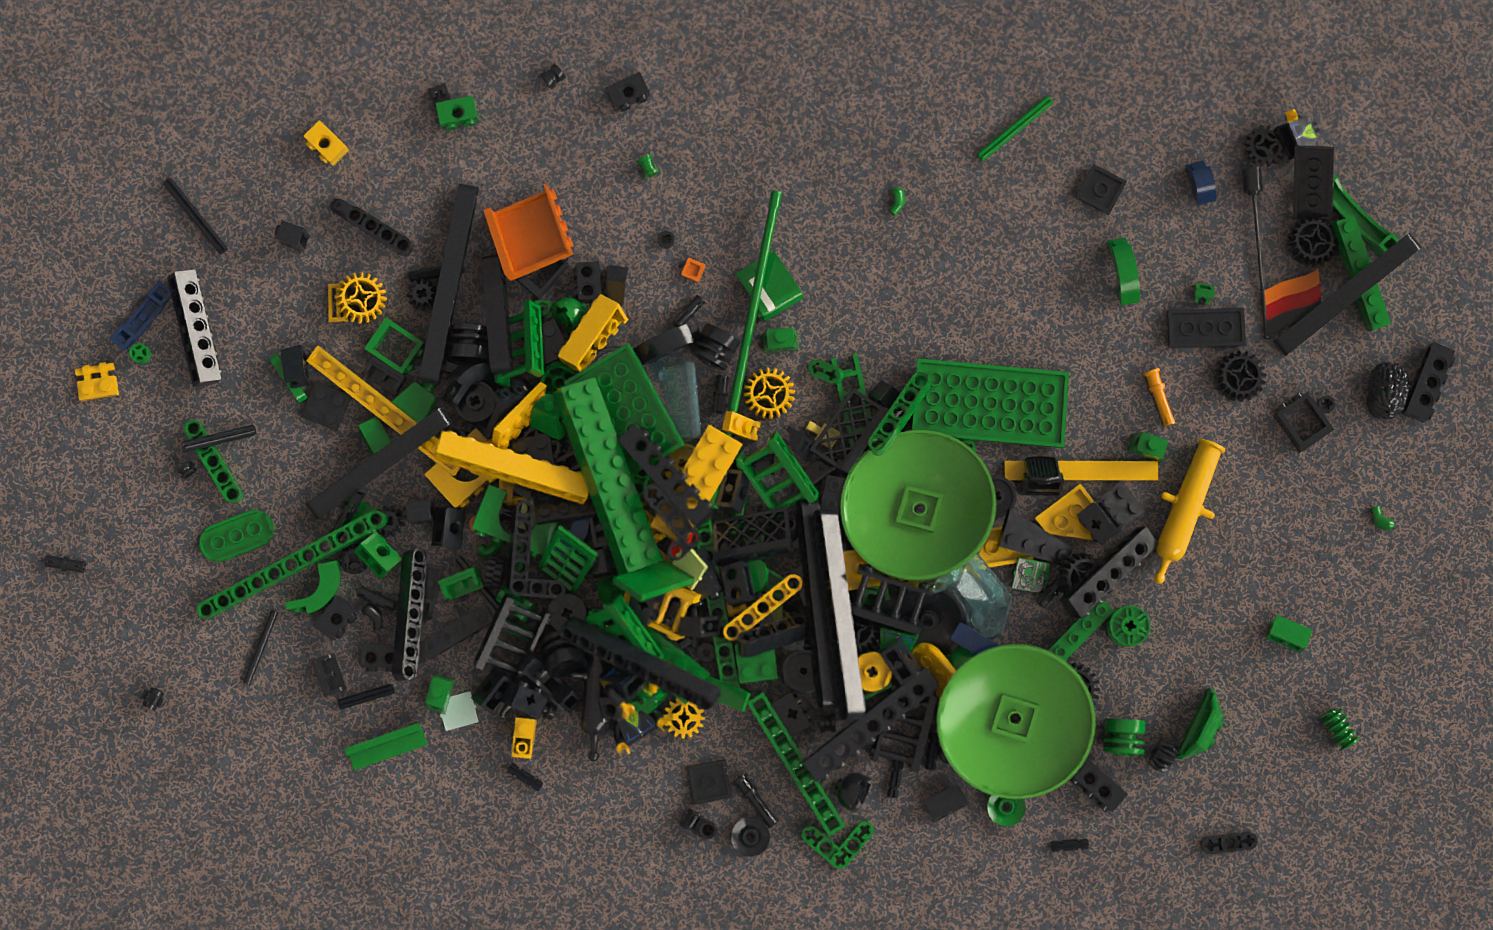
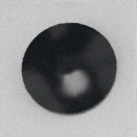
(938, 616)

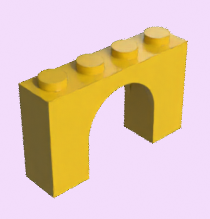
(453, 490)

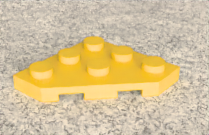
(1062, 516)

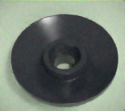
(750, 847)

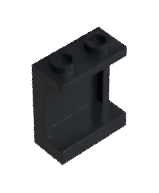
(506, 401)

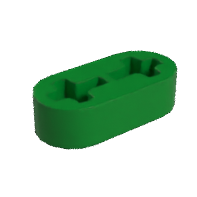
(827, 368)

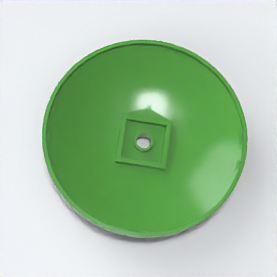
(916, 471)
(1021, 756)

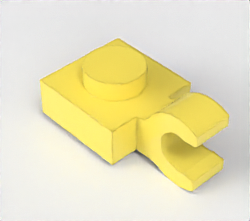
(812, 427)

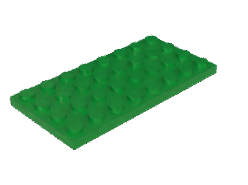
(993, 403)

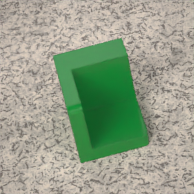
(608, 590)

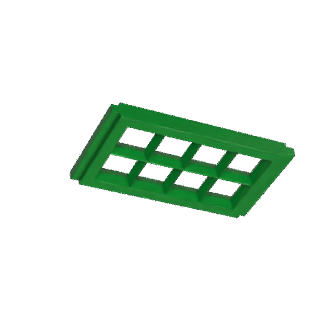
(577, 545)

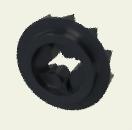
(354, 568)

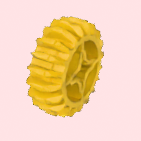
(368, 294)
(778, 389)

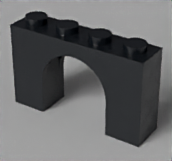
(707, 587)

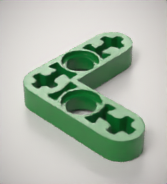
(835, 850)

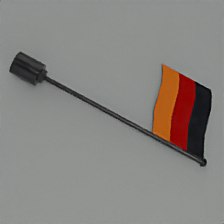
(1291, 299)

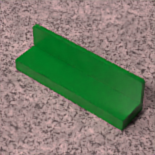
(386, 746)

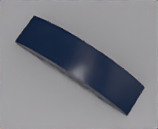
(143, 317)

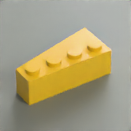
(592, 333)

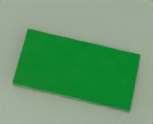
(653, 580)

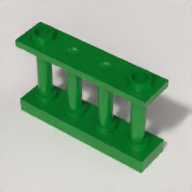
(533, 344)
(787, 461)

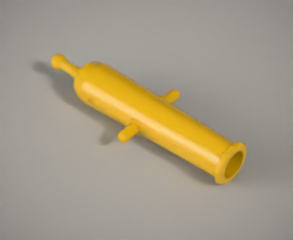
(1187, 506)

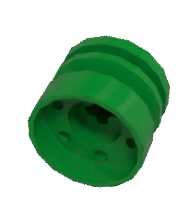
(1119, 633)
(1124, 736)

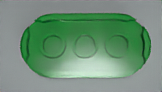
(236, 535)

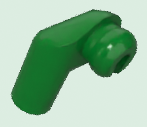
(899, 198)
(1381, 521)
(486, 551)

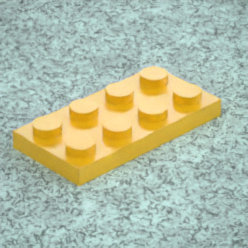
(517, 419)

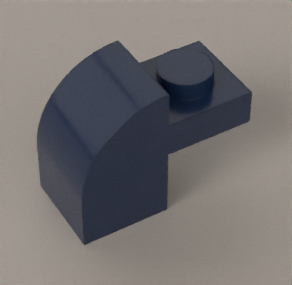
(1202, 182)

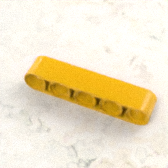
(768, 599)

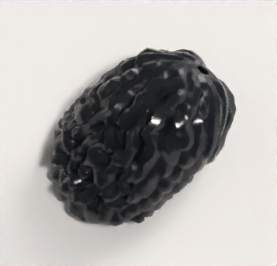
(1387, 391)

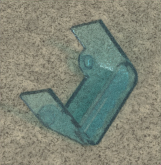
(682, 399)
(983, 592)

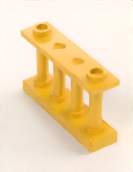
(686, 597)

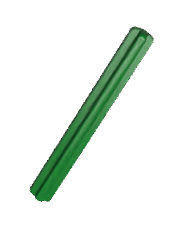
(1014, 128)

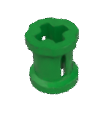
(647, 166)

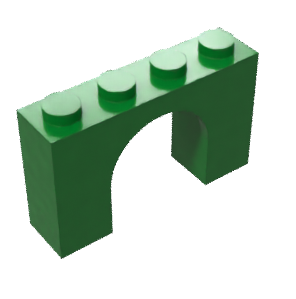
(488, 523)

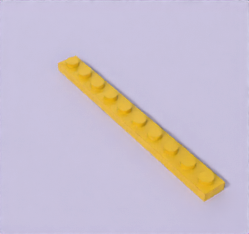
(372, 400)

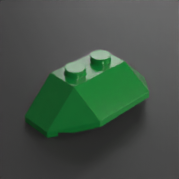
(1202, 727)

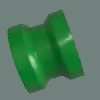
(137, 351)

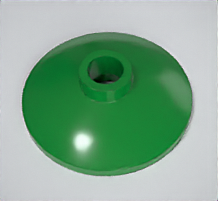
(1008, 817)

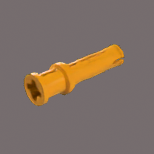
(1157, 388)

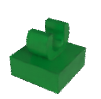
(1203, 290)

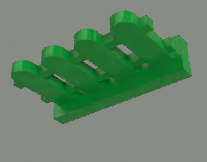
(624, 623)

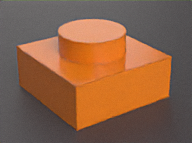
(693, 270)

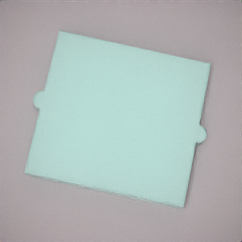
(460, 712)

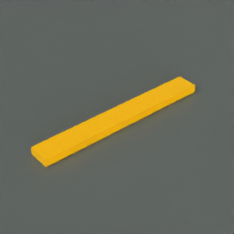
(1093, 470)

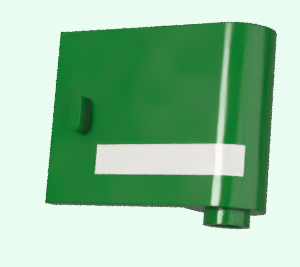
(778, 288)

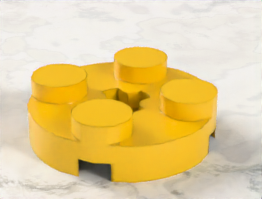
(877, 681)

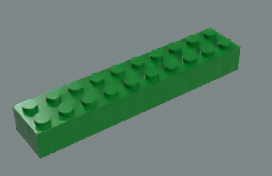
(607, 476)

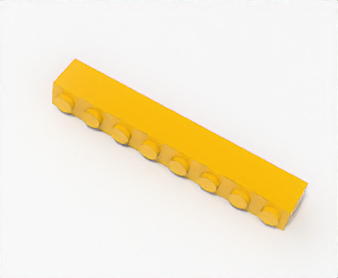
(511, 467)

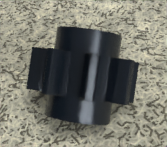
(153, 698)

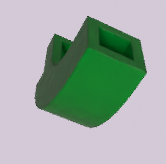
(1126, 271)
(326, 592)

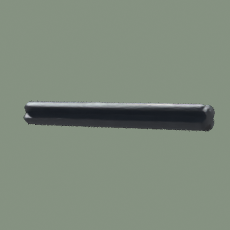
(195, 216)

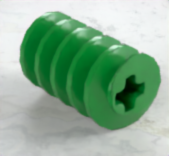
(1339, 728)

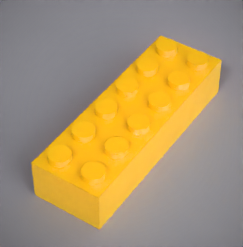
(704, 470)

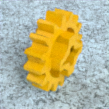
(683, 730)

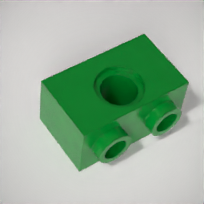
(447, 108)
(368, 553)

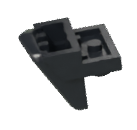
(1042, 476)

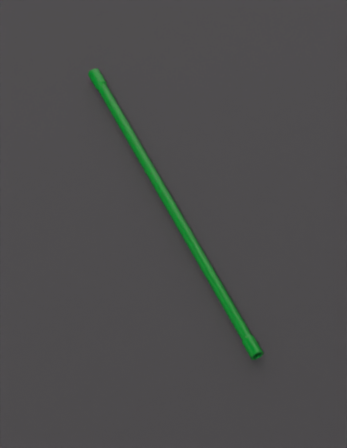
(773, 207)

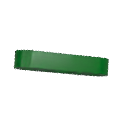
(298, 392)

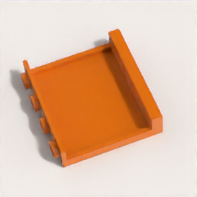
(529, 234)

